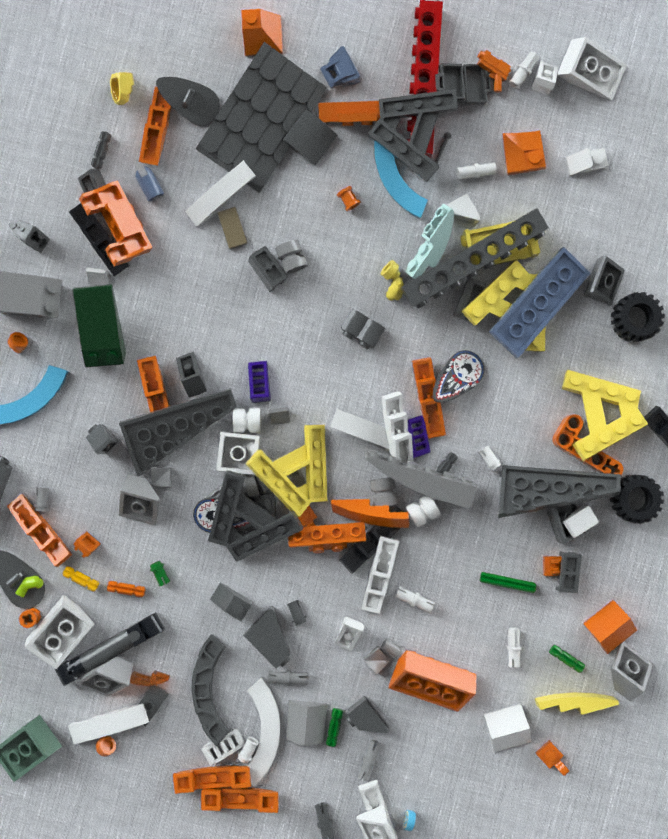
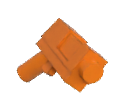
(497, 68)

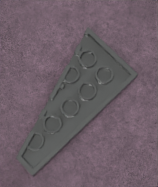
(167, 429)
(541, 488)

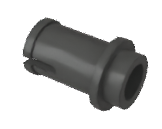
(296, 612)

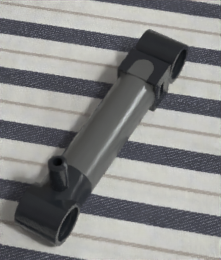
(110, 648)

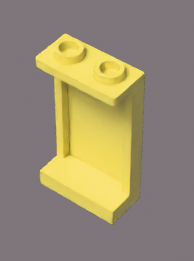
(471, 237)

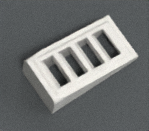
(220, 756)

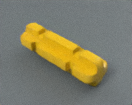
(80, 578)

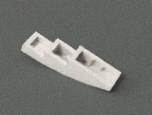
(220, 193)
(397, 427)
(360, 428)
(380, 574)
(108, 723)

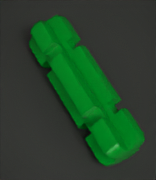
(567, 658)
(334, 727)

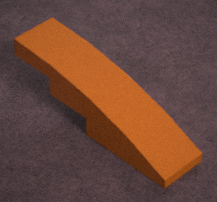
(155, 130)
(153, 383)
(430, 409)
(362, 511)
(39, 529)

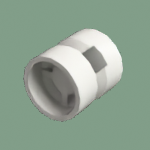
(247, 420)
(423, 511)

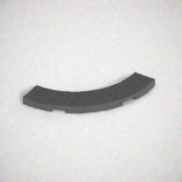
(202, 690)

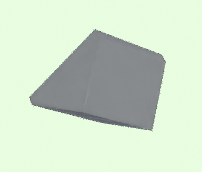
(306, 722)

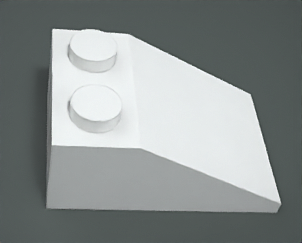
(591, 68)

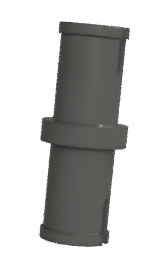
(324, 821)

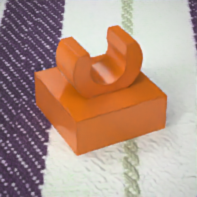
(86, 544)
(551, 565)

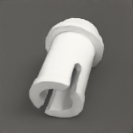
(490, 458)
(245, 754)

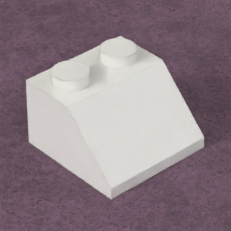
(236, 451)

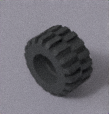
(652, 313)
(651, 504)

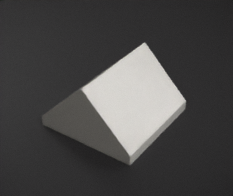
(508, 727)
(377, 824)

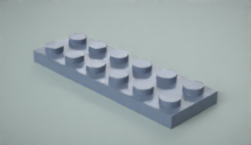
(539, 302)

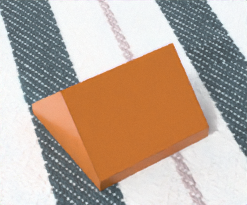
(610, 626)

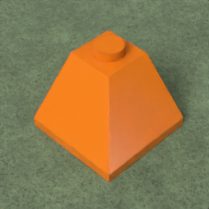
(261, 27)

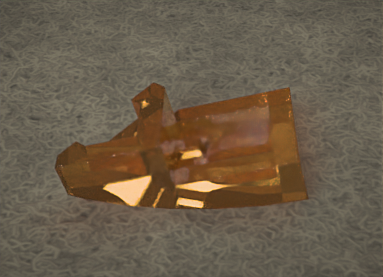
(144, 680)

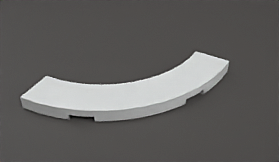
(270, 730)

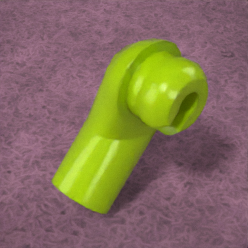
(28, 583)

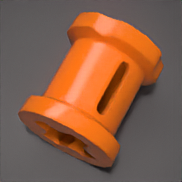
(348, 198)
(24, 618)

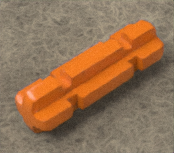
(127, 589)

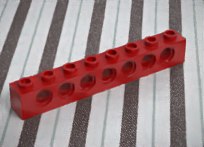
(431, 12)

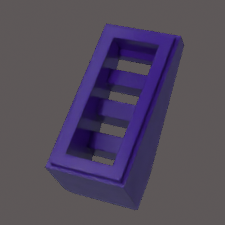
(255, 398)
(421, 428)

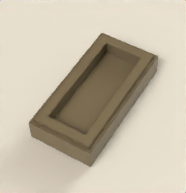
(232, 228)

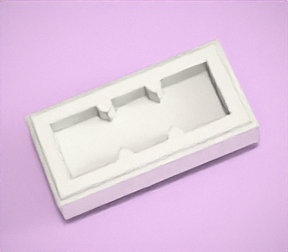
(372, 795)

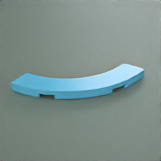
(395, 184)
(36, 399)

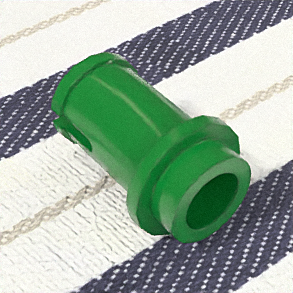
(158, 571)

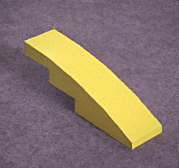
(583, 702)

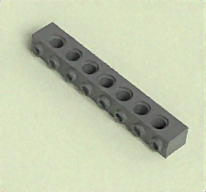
(532, 220)

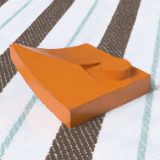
(523, 152)

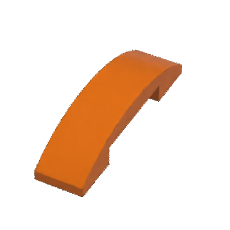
(212, 777)
(239, 798)

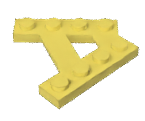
(492, 297)
(593, 393)
(275, 473)

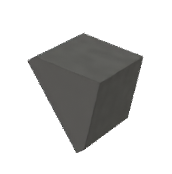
(604, 280)
(557, 516)

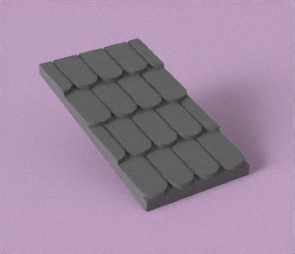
(260, 115)

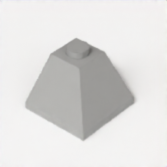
(138, 500)
(630, 672)
(108, 677)

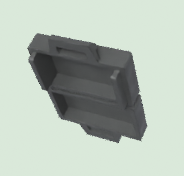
(467, 80)

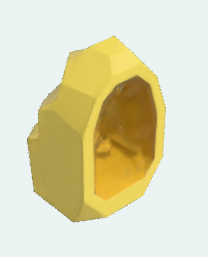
(121, 87)

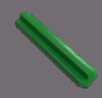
(508, 582)

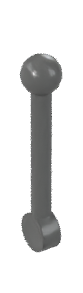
(447, 136)

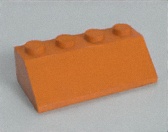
(433, 681)

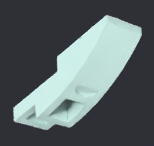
(437, 236)

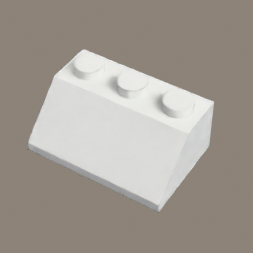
(59, 632)

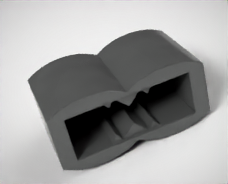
(362, 328)

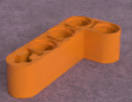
(571, 435)

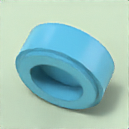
(409, 820)

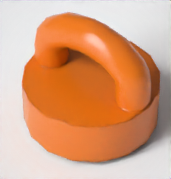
(17, 342)
(105, 746)

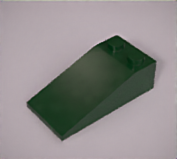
(99, 326)

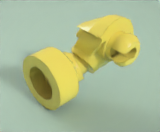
(391, 272)

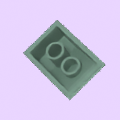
(27, 748)

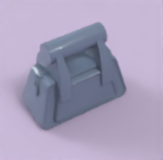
(343, 67)

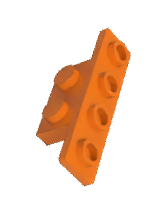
(350, 112)
(328, 537)

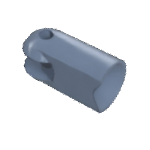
(149, 184)

